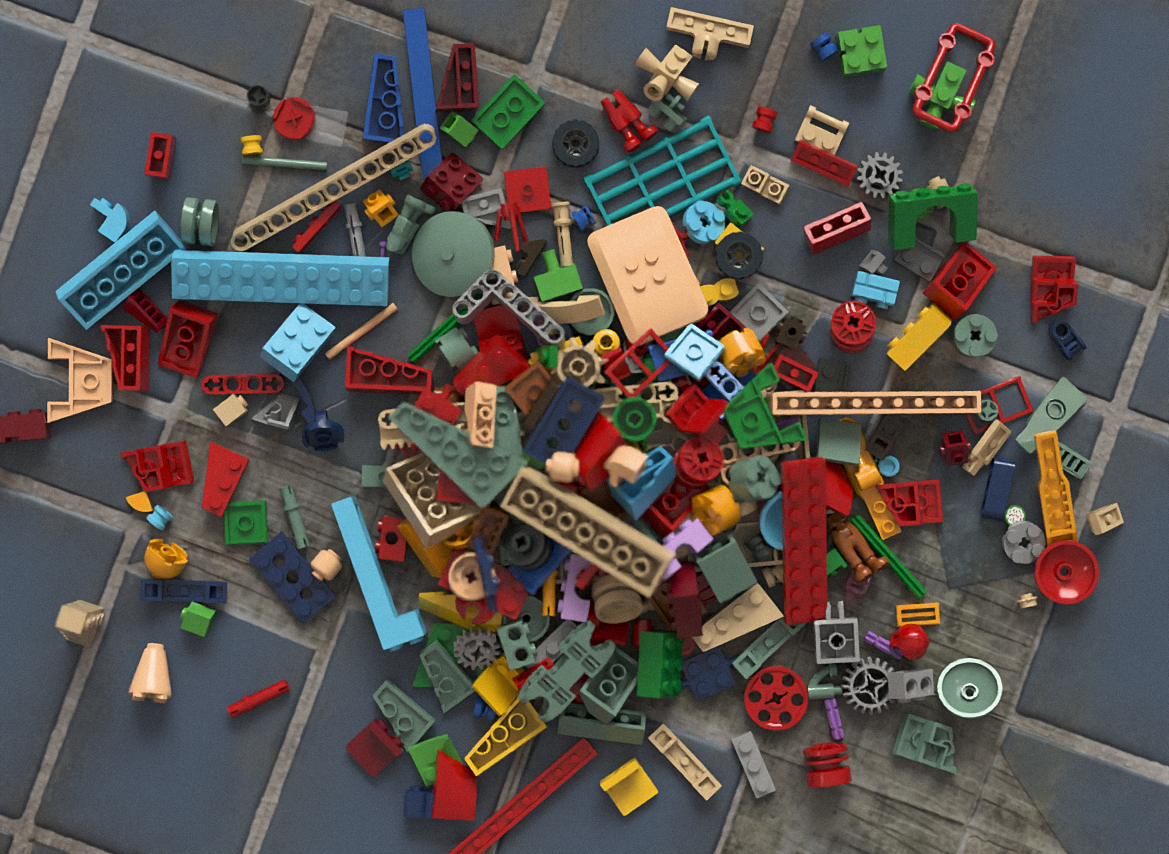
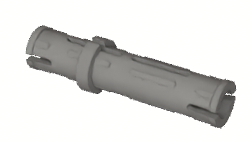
(354, 228)

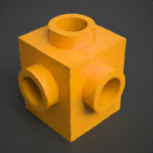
(380, 207)

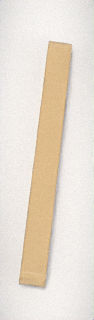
(339, 179)

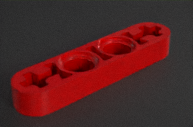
(243, 387)

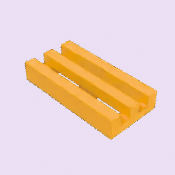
(899, 615)

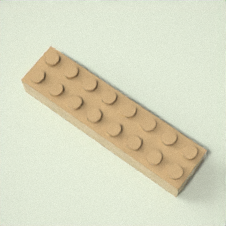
(588, 530)

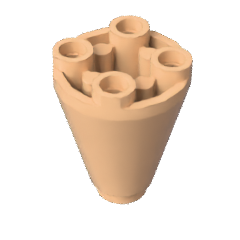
(152, 676)

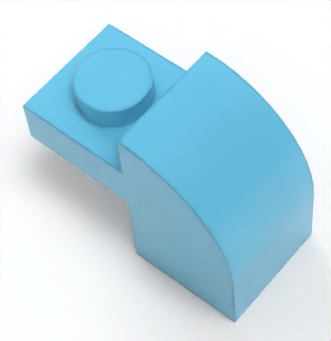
(117, 219)

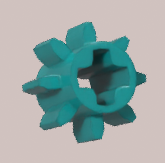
(402, 170)

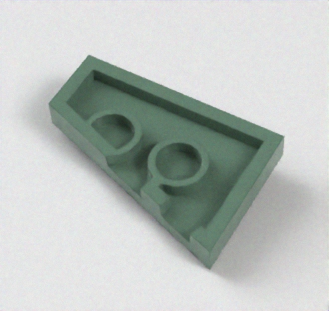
(447, 677)
(404, 714)

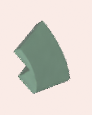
(925, 742)

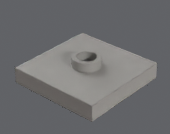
(759, 311)

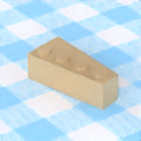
(739, 616)
(80, 621)

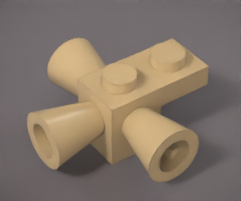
(667, 73)

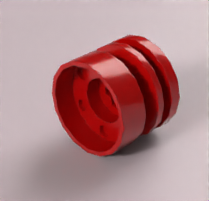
(848, 337)
(692, 473)
(827, 765)

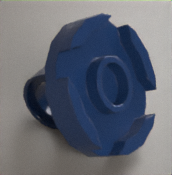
(322, 433)

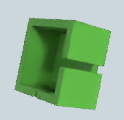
(863, 51)

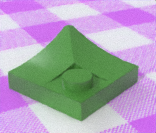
(425, 755)

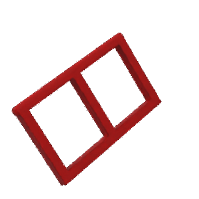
(651, 376)
(991, 391)

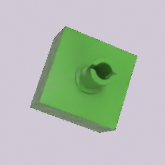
(557, 281)

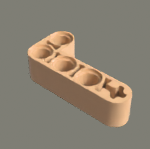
(737, 454)

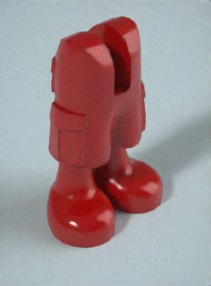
(627, 114)

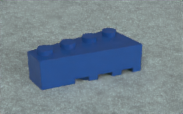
(383, 110)

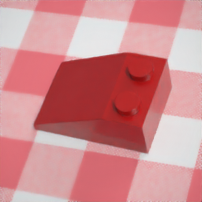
(959, 280)
(187, 338)
(671, 507)

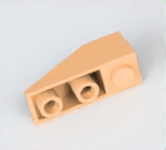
(480, 413)

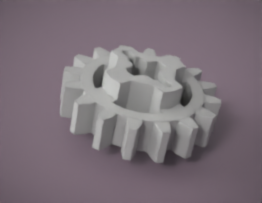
(884, 183)
(476, 648)

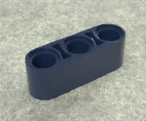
(997, 488)

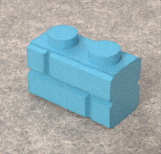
(874, 289)

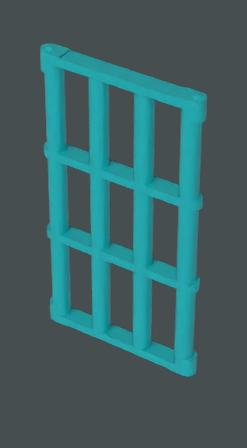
(686, 180)

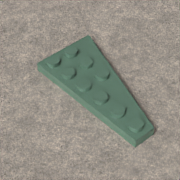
(475, 469)

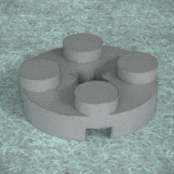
(1014, 536)

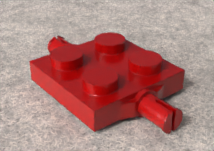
(438, 406)

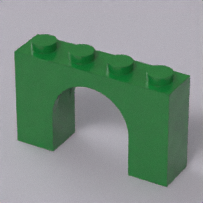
(907, 206)

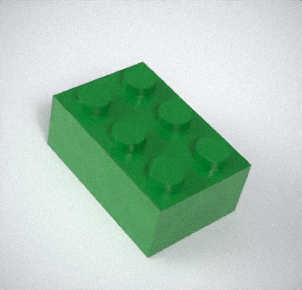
(659, 664)

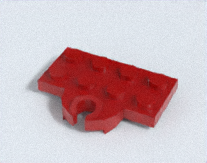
(508, 599)

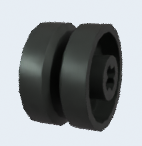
(525, 546)

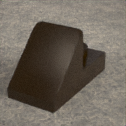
(533, 250)

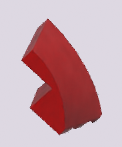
(1052, 285)
(161, 465)
(838, 489)
(913, 501)
(453, 789)

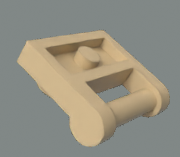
(819, 137)

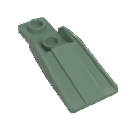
(1051, 413)
(506, 424)

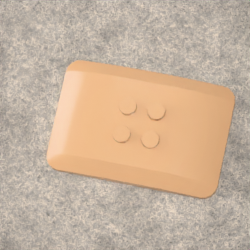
(647, 275)

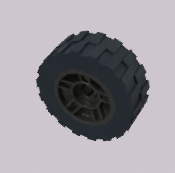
(582, 133)
(750, 251)

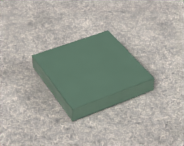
(839, 441)

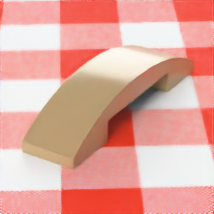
(570, 311)
(685, 761)

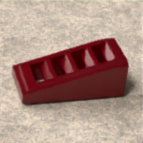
(140, 306)

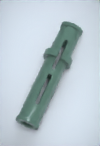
(294, 516)

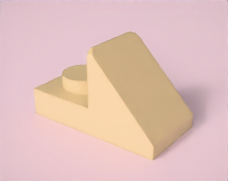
(1104, 518)

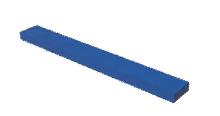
(422, 85)

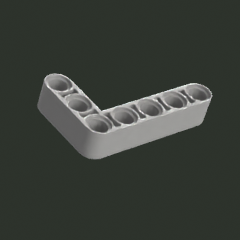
(512, 305)

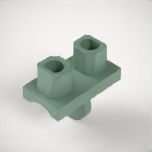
(675, 116)

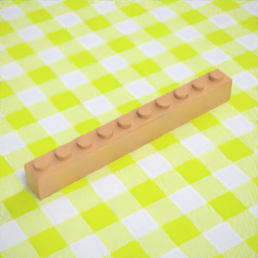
(873, 403)

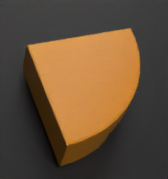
(140, 502)

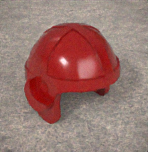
(911, 641)

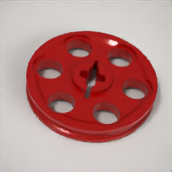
(785, 703)

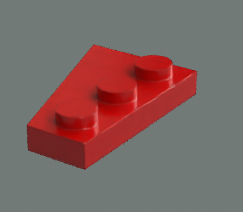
(222, 478)

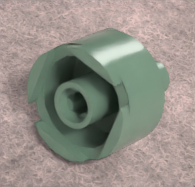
(986, 335)
(455, 349)
(754, 479)

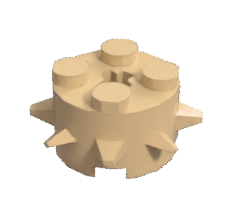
(586, 355)

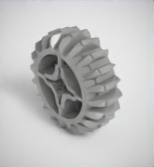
(876, 703)

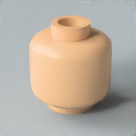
(563, 467)
(326, 565)

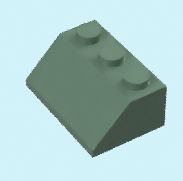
(610, 686)

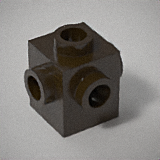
(787, 340)

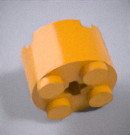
(741, 352)
(716, 509)

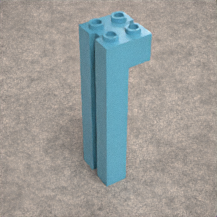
(391, 627)

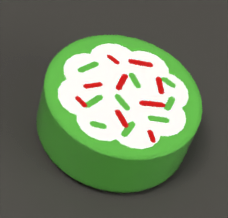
(1013, 514)

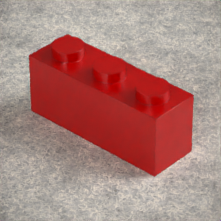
(837, 228)

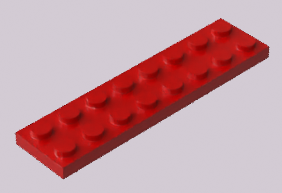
(804, 540)

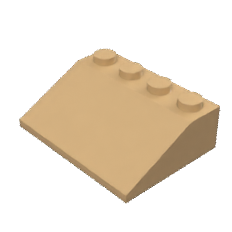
(415, 488)

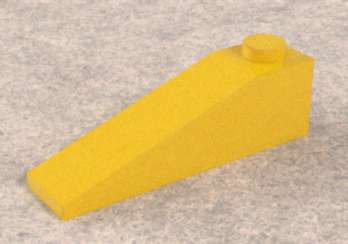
(444, 606)

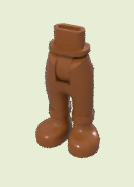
(846, 538)

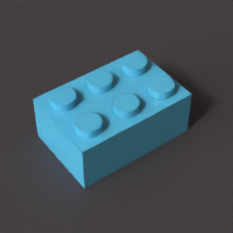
(297, 342)

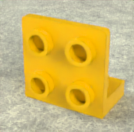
(497, 686)
(629, 786)

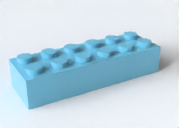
(119, 270)

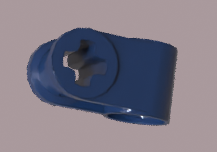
(1069, 342)

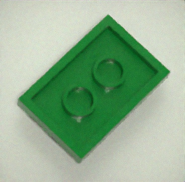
(508, 112)

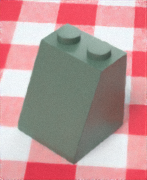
(725, 566)

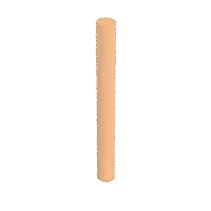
(361, 331)

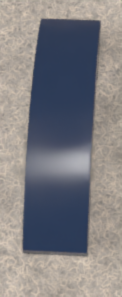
(308, 413)
(183, 590)

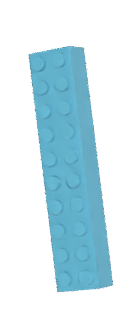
(280, 278)

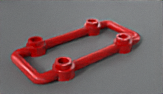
(924, 93)

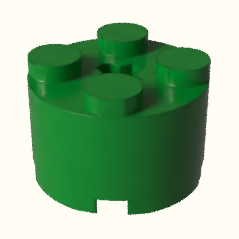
(641, 408)

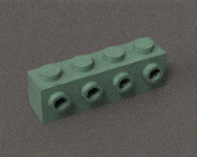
(624, 727)

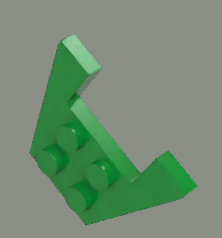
(751, 419)
(446, 636)

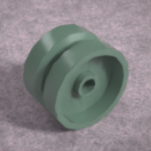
(199, 221)
(594, 325)
(537, 624)

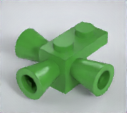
(943, 91)

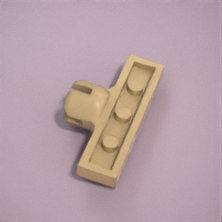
(708, 31)

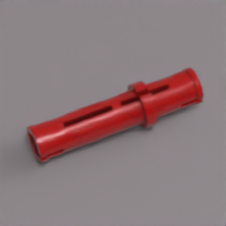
(258, 698)

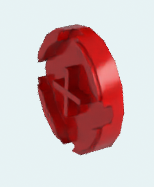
(294, 118)

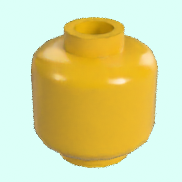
(605, 336)

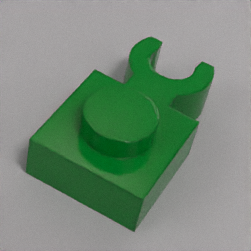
(736, 211)
(548, 356)

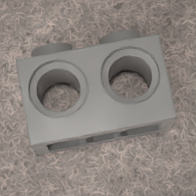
(910, 684)

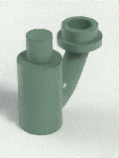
(823, 691)

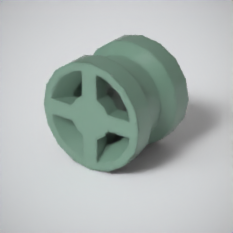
(990, 410)

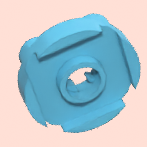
(713, 216)

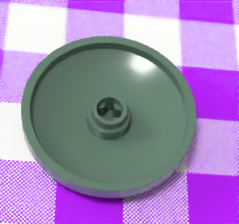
(452, 253)

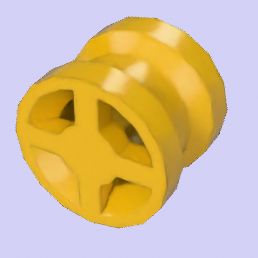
(251, 145)

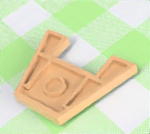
(88, 380)

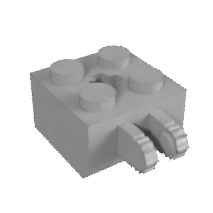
(845, 628)

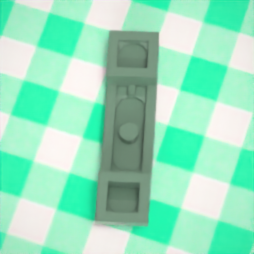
(764, 646)

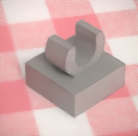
(873, 263)

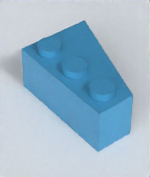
(657, 475)

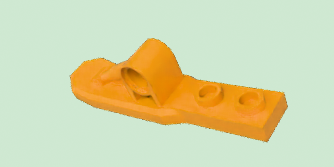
(864, 481)
(1054, 490)

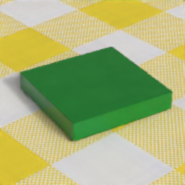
(246, 523)

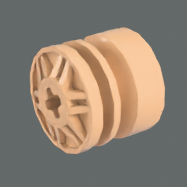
(459, 584)

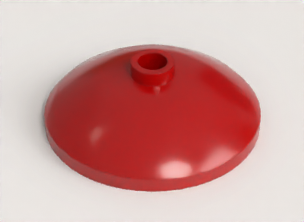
(1080, 577)

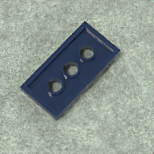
(559, 409)
(278, 580)

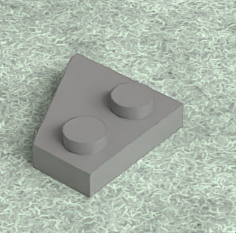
(485, 206)

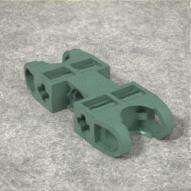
(566, 671)

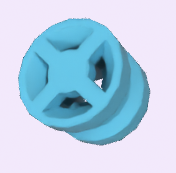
(159, 517)

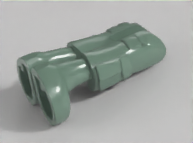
(405, 225)

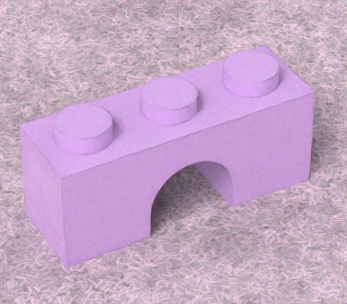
(691, 535)
(572, 605)

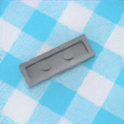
(753, 764)

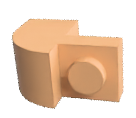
(625, 464)

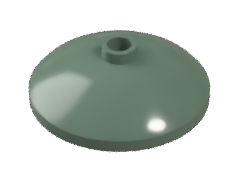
(974, 677)

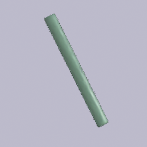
(288, 163)

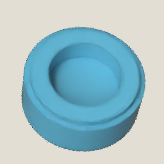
(888, 466)

